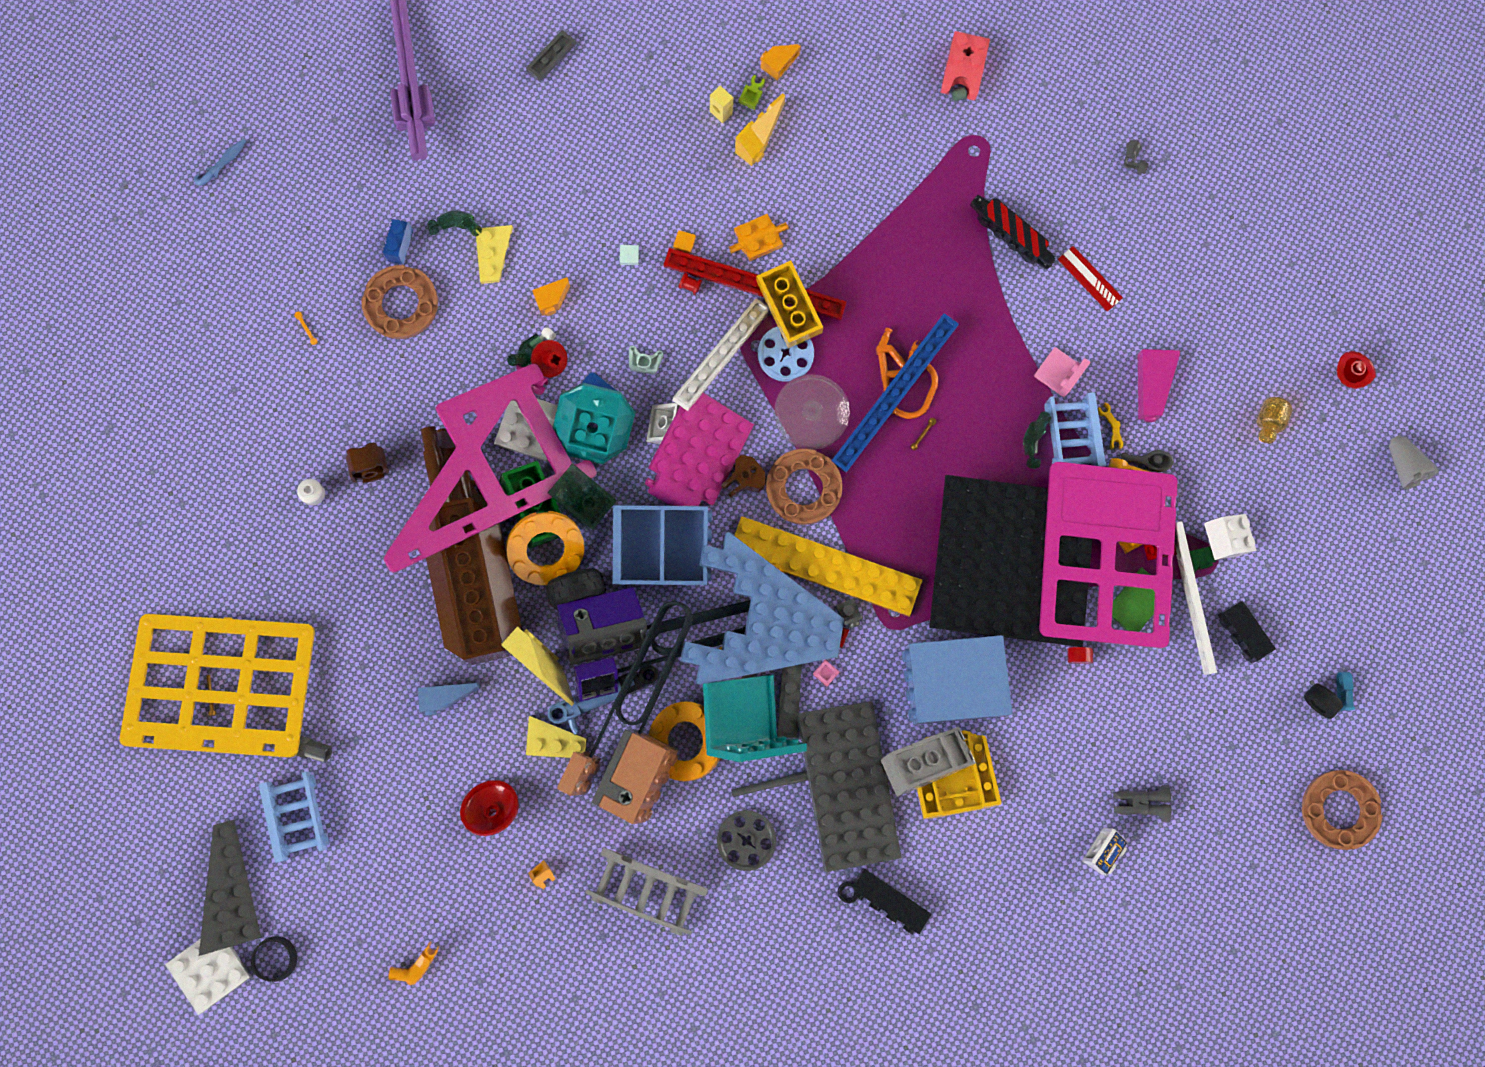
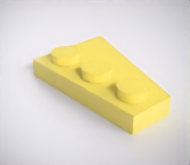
(491, 252)
(552, 741)

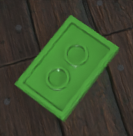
(1134, 606)

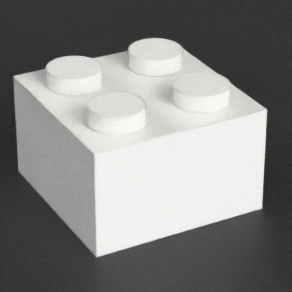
(1230, 536)

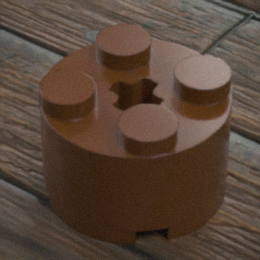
(366, 463)

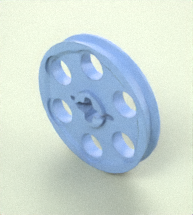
(788, 361)

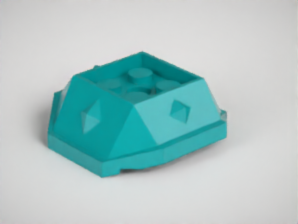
(598, 405)

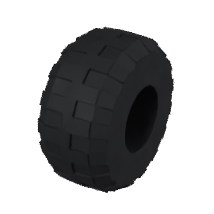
(575, 586)

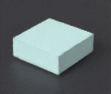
(629, 254)

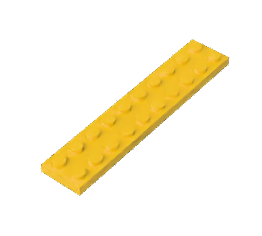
(831, 567)

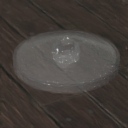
(811, 411)

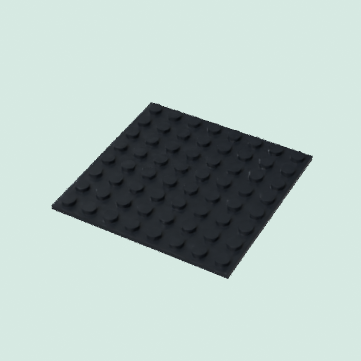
(995, 559)

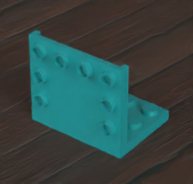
(743, 720)

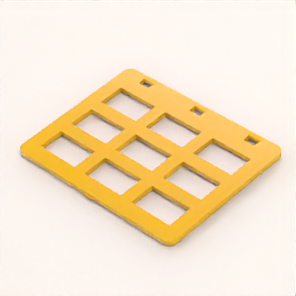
(226, 740)

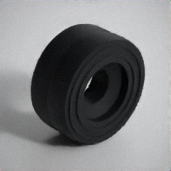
(1323, 701)

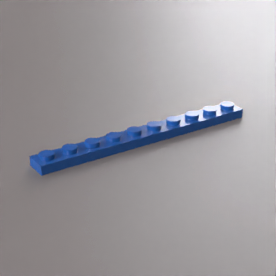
(894, 393)

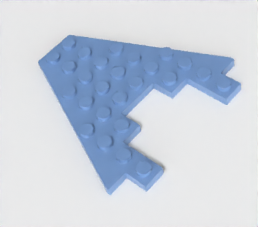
(782, 625)

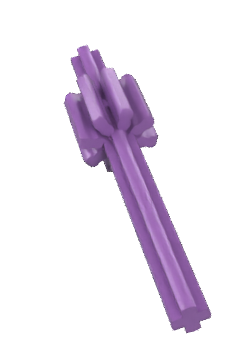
(410, 103)

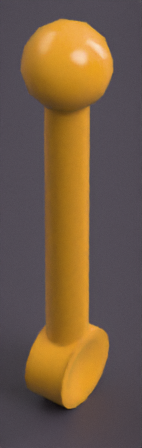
(298, 315)

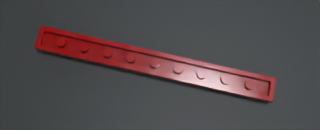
(742, 280)

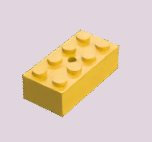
(784, 287)

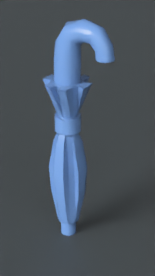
(227, 157)

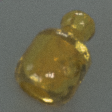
(1273, 418)

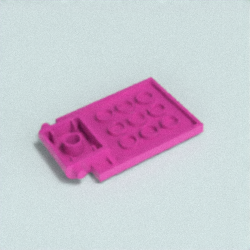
(697, 453)

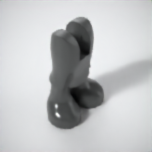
(1139, 803)

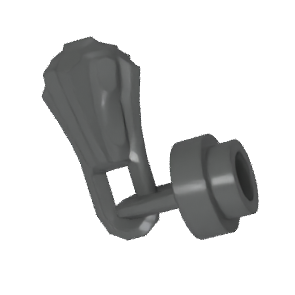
(1133, 148)

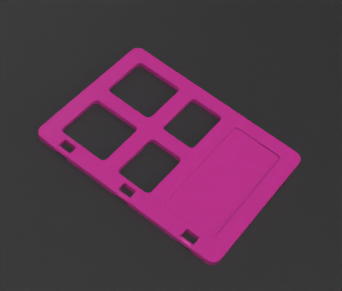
(1111, 508)

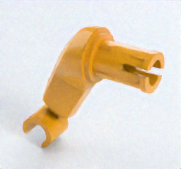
(417, 970)

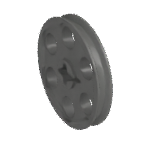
(756, 837)

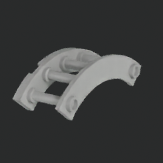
(652, 875)

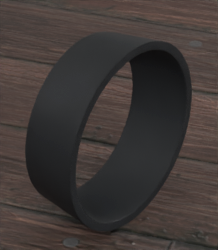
(292, 955)

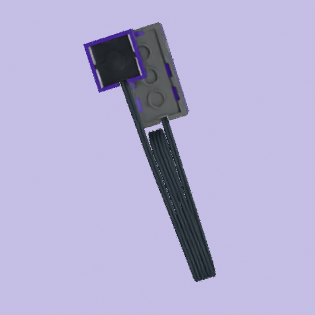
(616, 625)

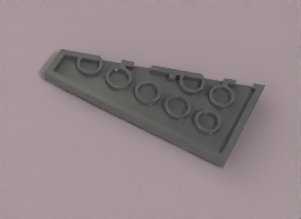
(228, 903)

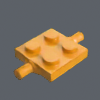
(758, 237)

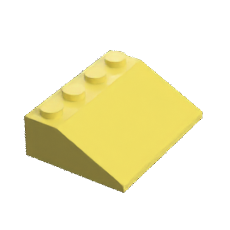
(539, 661)

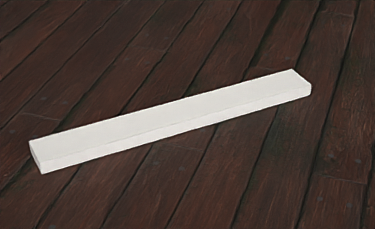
(721, 354)
(1194, 601)

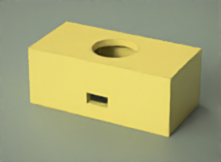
(721, 104)

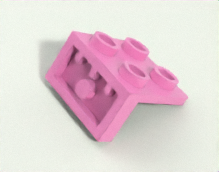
(1060, 371)

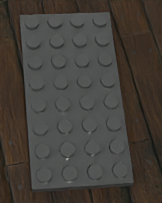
(848, 786)

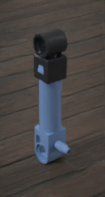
(579, 708)

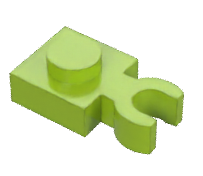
(751, 94)

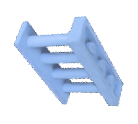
(1091, 423)
(273, 811)

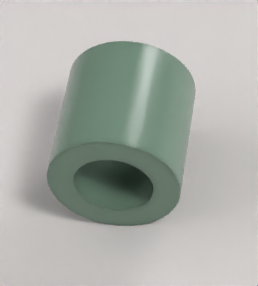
(959, 94)

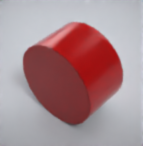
(1080, 655)

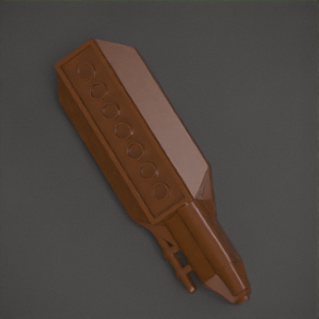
(472, 577)

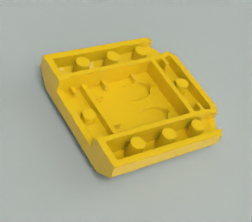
(965, 790)

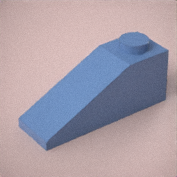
(441, 697)

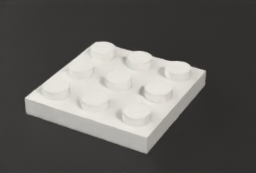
(516, 433)
(208, 976)

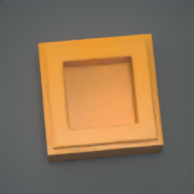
(684, 242)

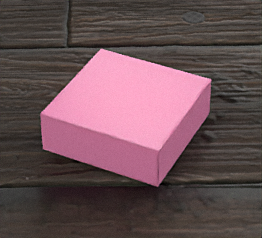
(826, 673)

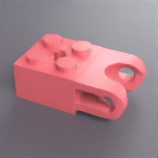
(965, 63)

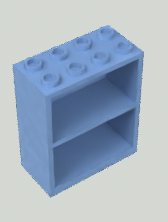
(660, 544)
(957, 680)

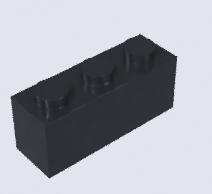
(1246, 632)

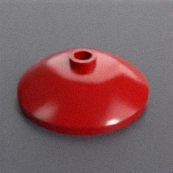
(485, 800)

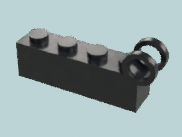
(888, 899)

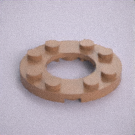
(383, 282)
(812, 461)
(1368, 801)

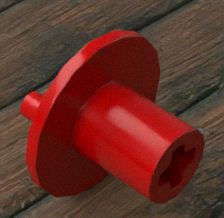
(550, 358)

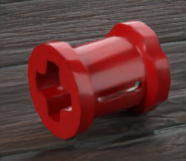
(690, 284)

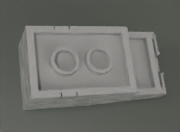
(927, 761)

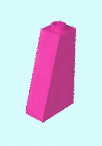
(1155, 378)

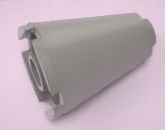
(1410, 463)

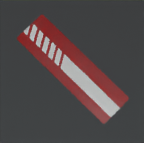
(1090, 278)

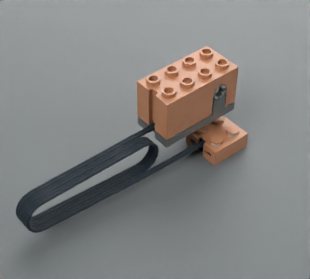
(640, 760)

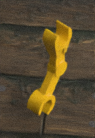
(1115, 425)

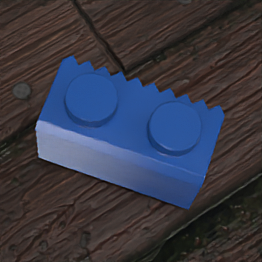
(397, 241)

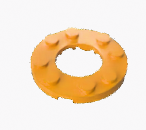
(535, 524)
(662, 726)

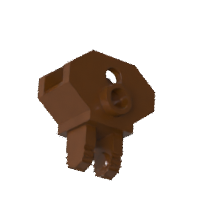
(744, 477)

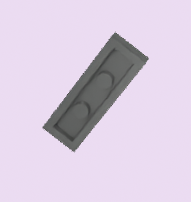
(551, 55)

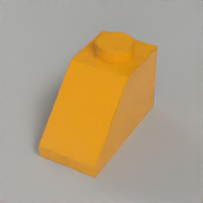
(779, 59)
(551, 296)

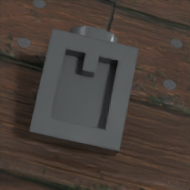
(850, 613)

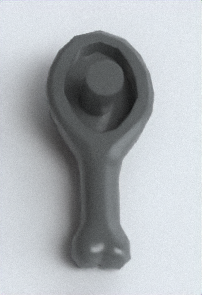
(1154, 460)

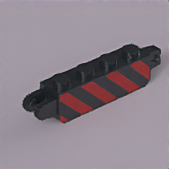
(1013, 231)

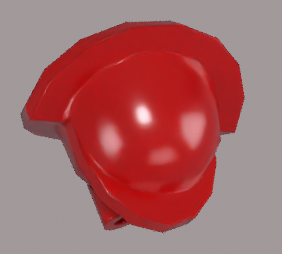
(1355, 370)

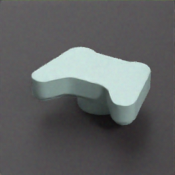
(643, 362)

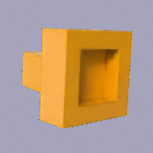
(540, 874)

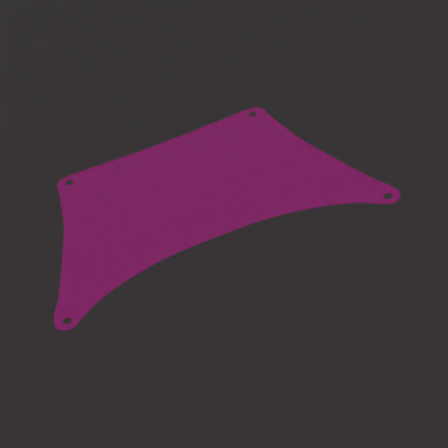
(903, 277)

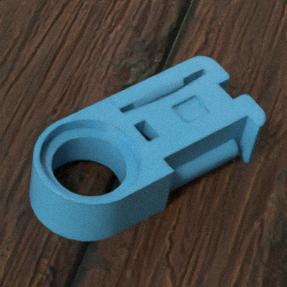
(1344, 690)

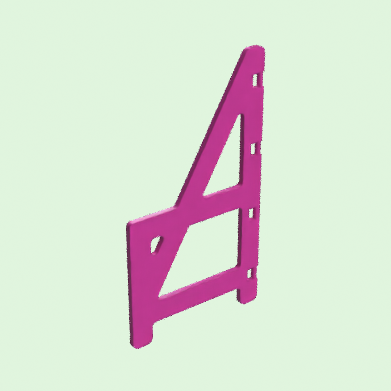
(489, 404)

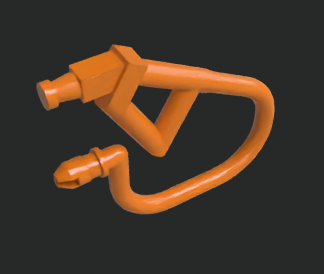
(883, 349)

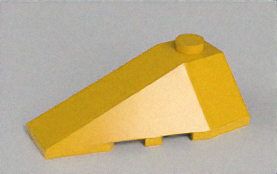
(755, 136)

